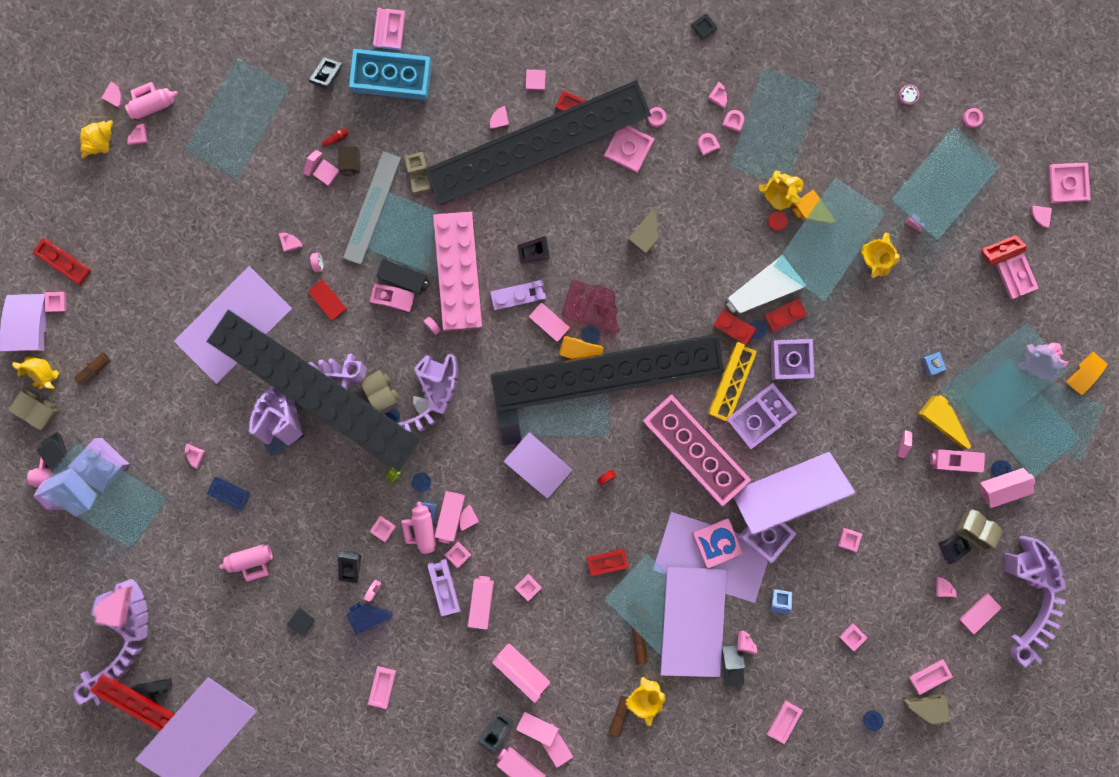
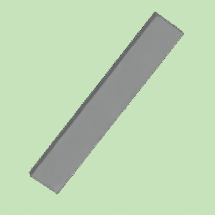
(382, 179)

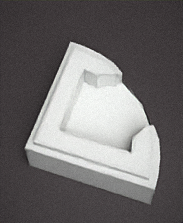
(420, 404)

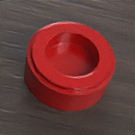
(777, 221)
(606, 477)

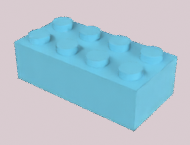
(390, 74)

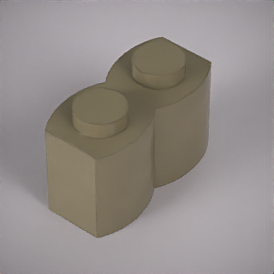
(379, 392)
(33, 410)
(979, 530)

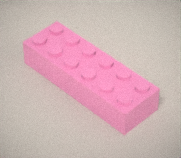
(457, 271)
(696, 450)

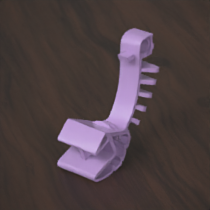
(438, 384)
(277, 413)
(1042, 571)
(133, 630)

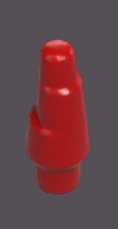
(337, 136)

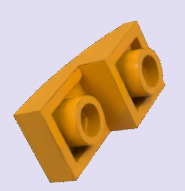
(576, 348)
(1088, 373)

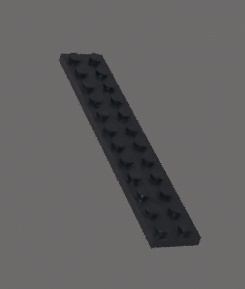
(538, 142)
(607, 372)
(313, 390)

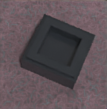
(704, 26)
(300, 621)

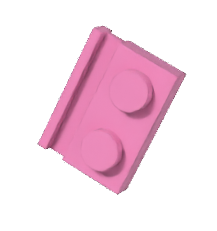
(389, 29)
(1017, 276)

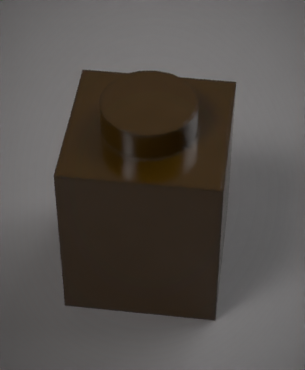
(349, 160)

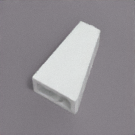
(763, 288)

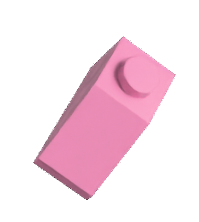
(392, 297)
(114, 608)

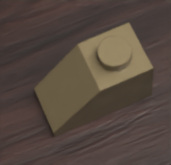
(646, 234)
(931, 708)

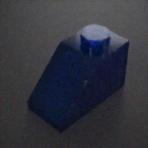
(366, 616)

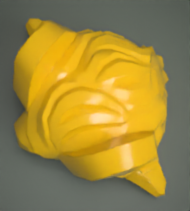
(95, 138)
(782, 190)
(880, 256)
(38, 370)
(646, 700)

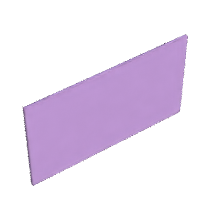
(248, 298)
(792, 493)
(681, 550)
(693, 622)
(196, 732)

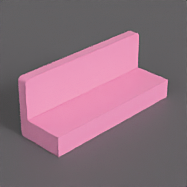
(521, 672)

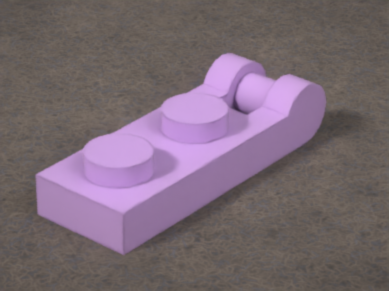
(517, 295)
(444, 588)

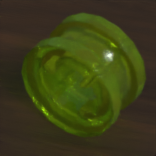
(393, 475)

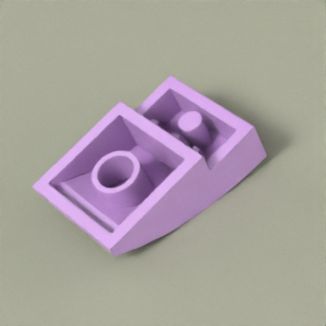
(23, 323)
(762, 415)
(538, 465)

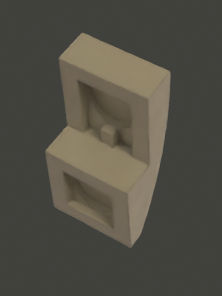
(416, 169)

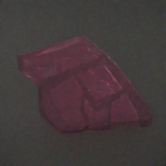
(593, 309)

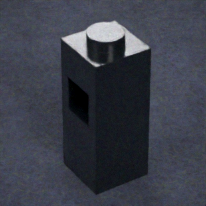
(402, 276)

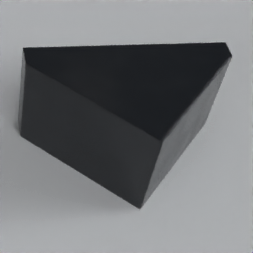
(534, 250)
(509, 427)

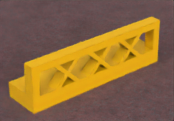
(727, 377)

